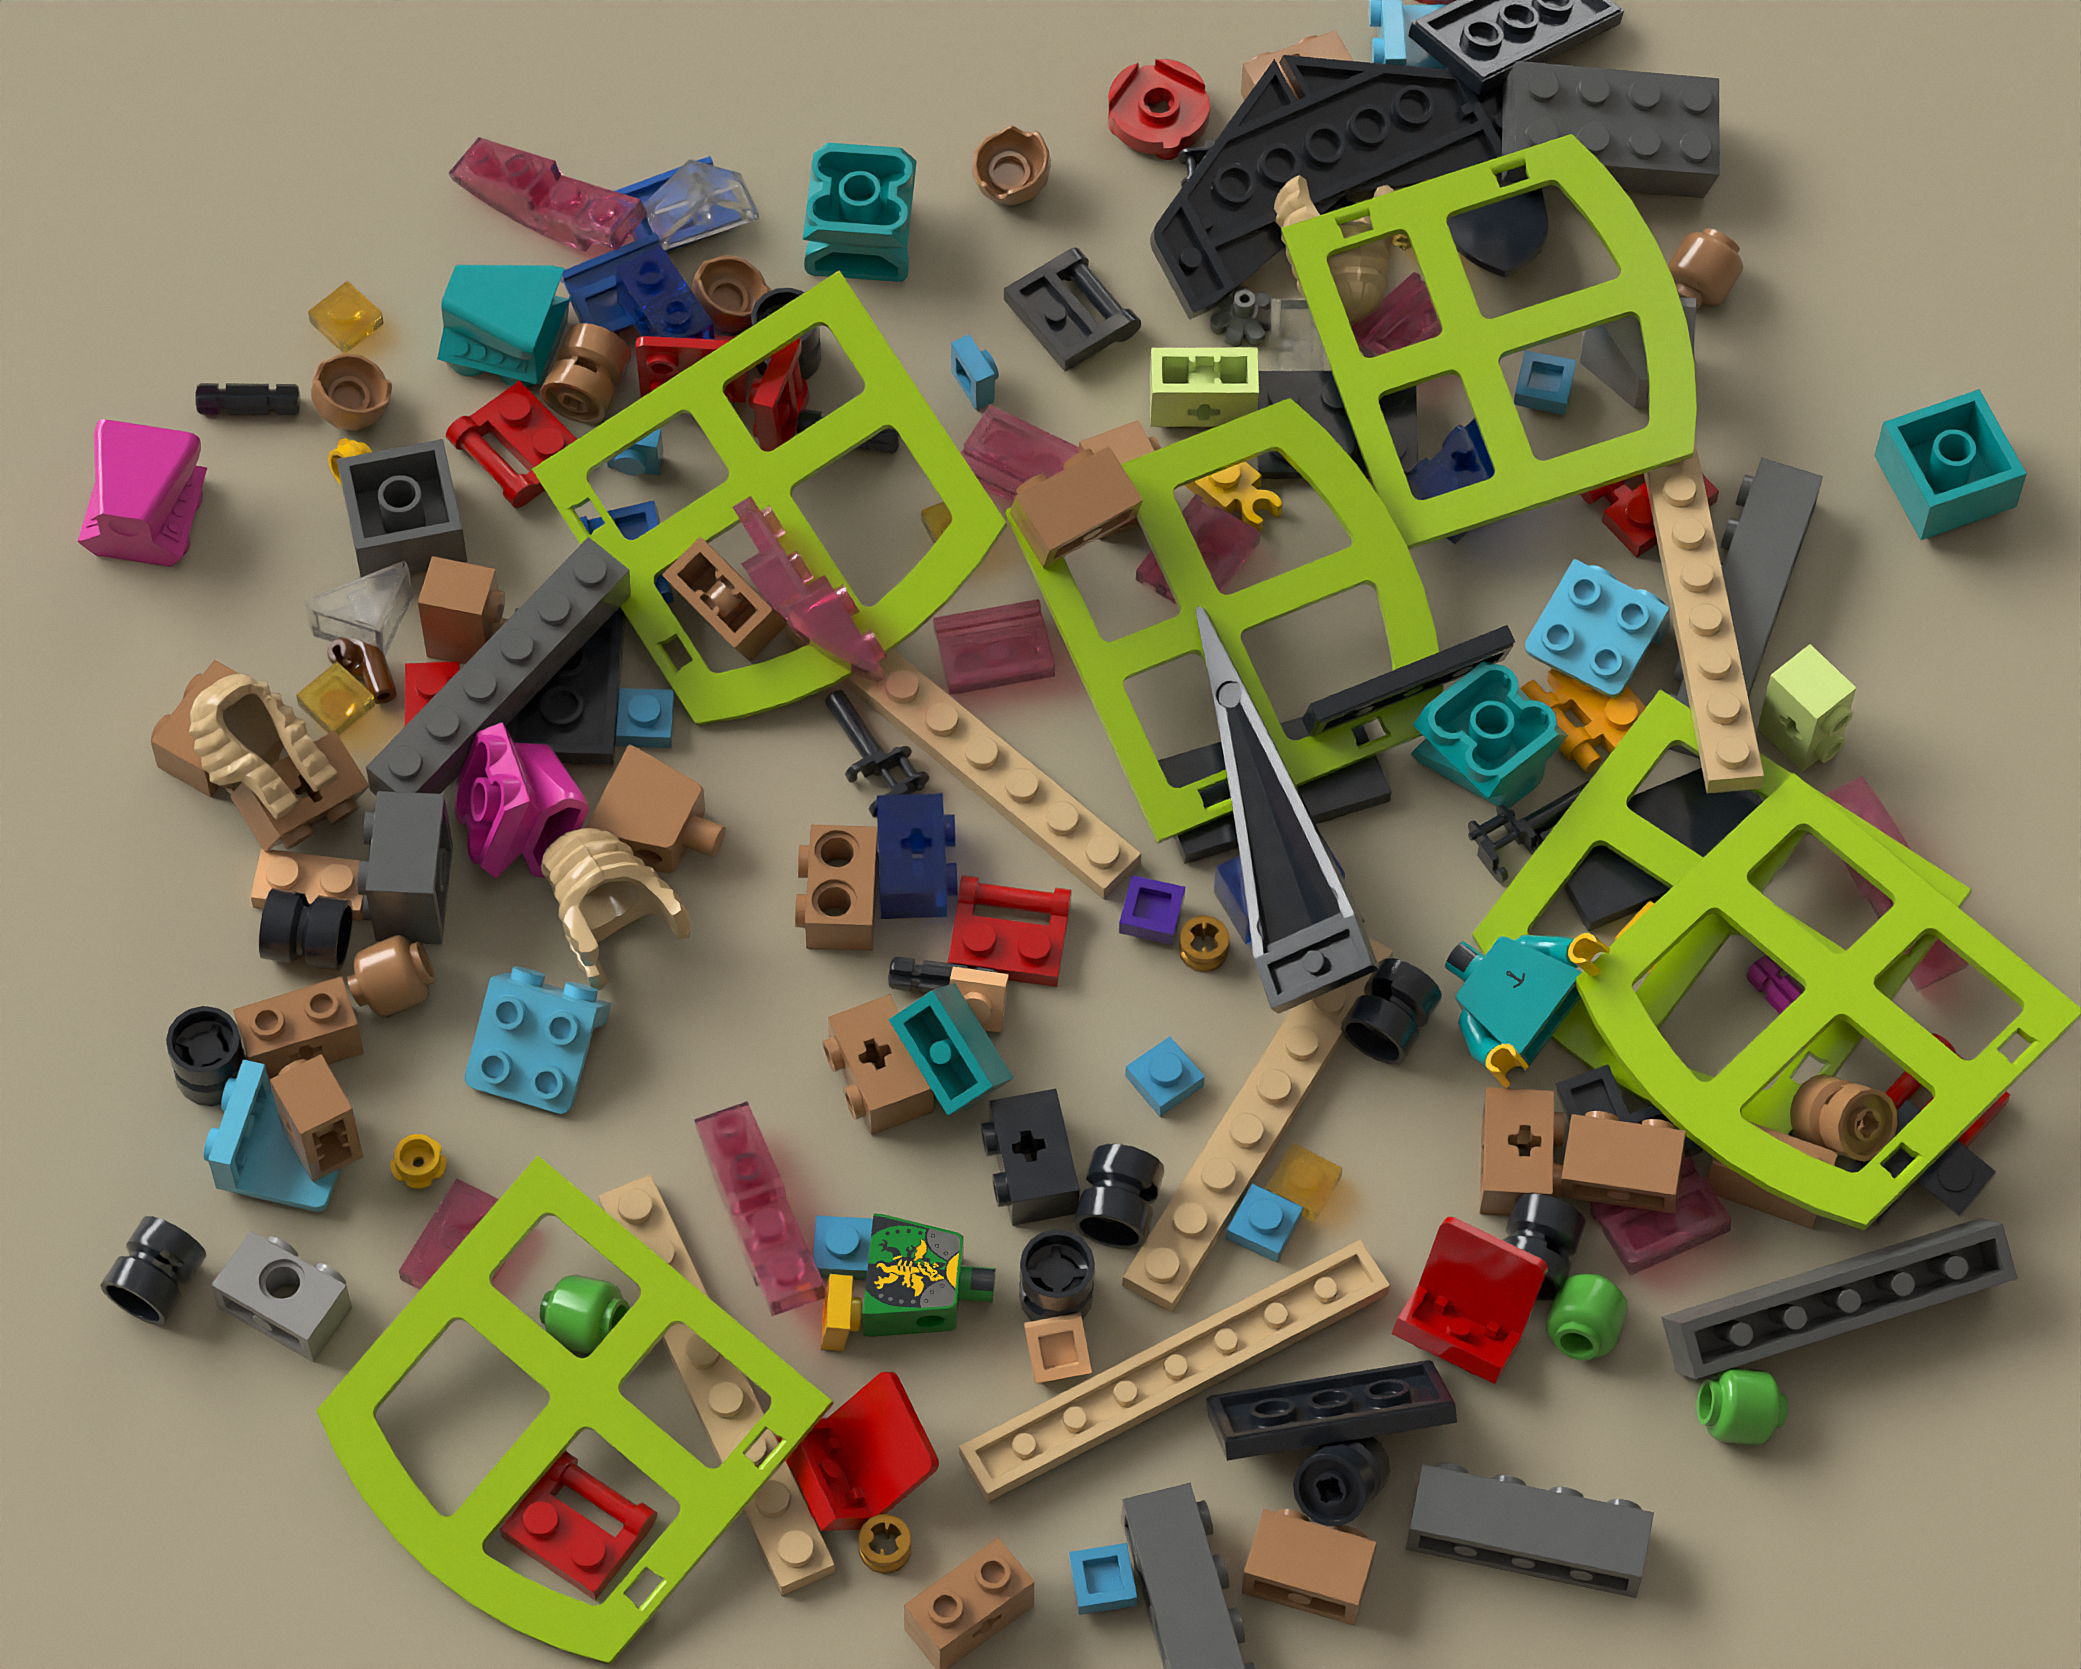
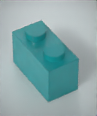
(951, 1049)

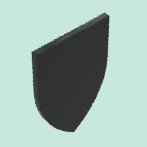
(1502, 234)

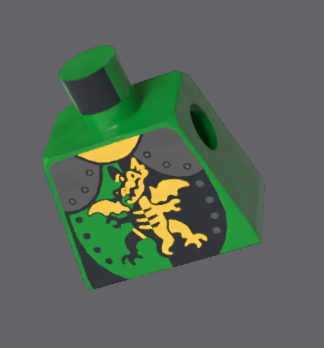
(918, 1279)

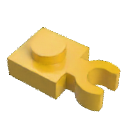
(1238, 490)

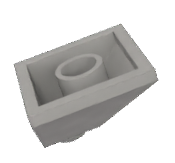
(1618, 355)

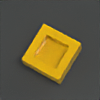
(839, 1312)

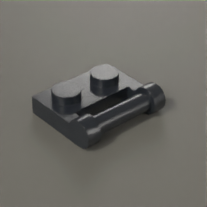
(1059, 317)

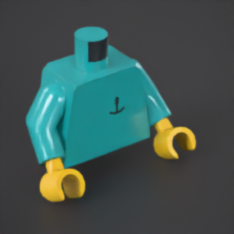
(1518, 995)

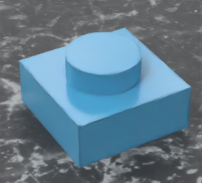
(974, 371)
(1544, 382)
(642, 457)
(645, 718)
(1164, 1076)
(1264, 1223)
(842, 1246)
(1102, 1578)

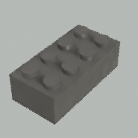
(1643, 126)

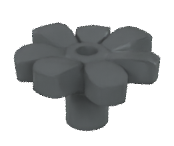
(1242, 316)

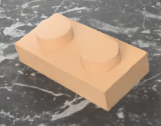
(307, 875)

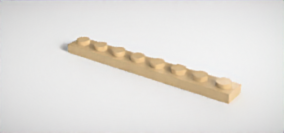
(1704, 627)
(996, 773)
(1242, 1144)
(1173, 1370)
(726, 1403)

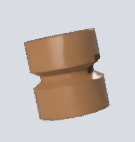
(586, 373)
(1843, 1116)

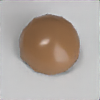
(1011, 166)
(728, 291)
(350, 391)

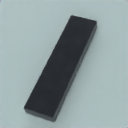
(1407, 681)

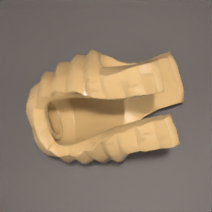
(1356, 272)
(242, 732)
(603, 891)

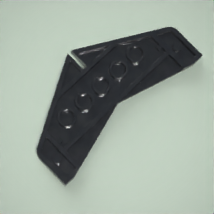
(1344, 135)

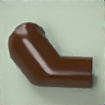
(366, 663)

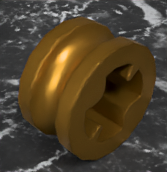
(1203, 927)
(880, 1562)

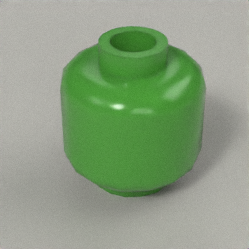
(582, 1312)
(1586, 1316)
(1741, 1406)

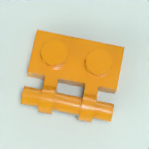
(1603, 717)

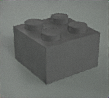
(402, 507)
(407, 866)

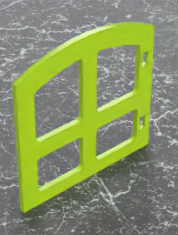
(1475, 345)
(770, 478)
(1374, 559)
(1604, 819)
(1835, 989)
(582, 1397)

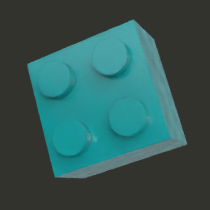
(1950, 464)

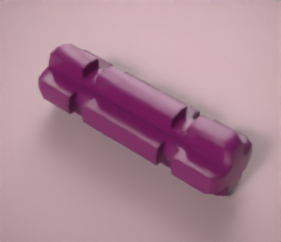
(1766, 977)

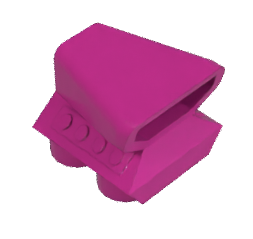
(142, 493)
(514, 801)

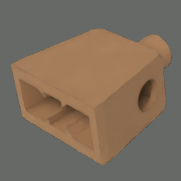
(656, 812)

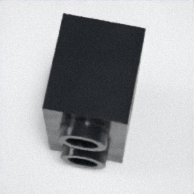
(1035, 1127)

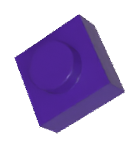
(1152, 909)

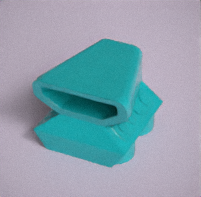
(859, 212)
(503, 321)
(1488, 735)

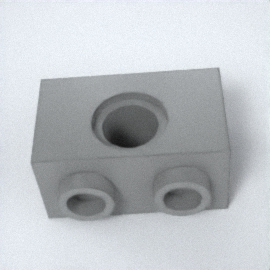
(297, 1322)

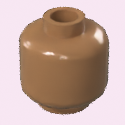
(1706, 267)
(391, 976)

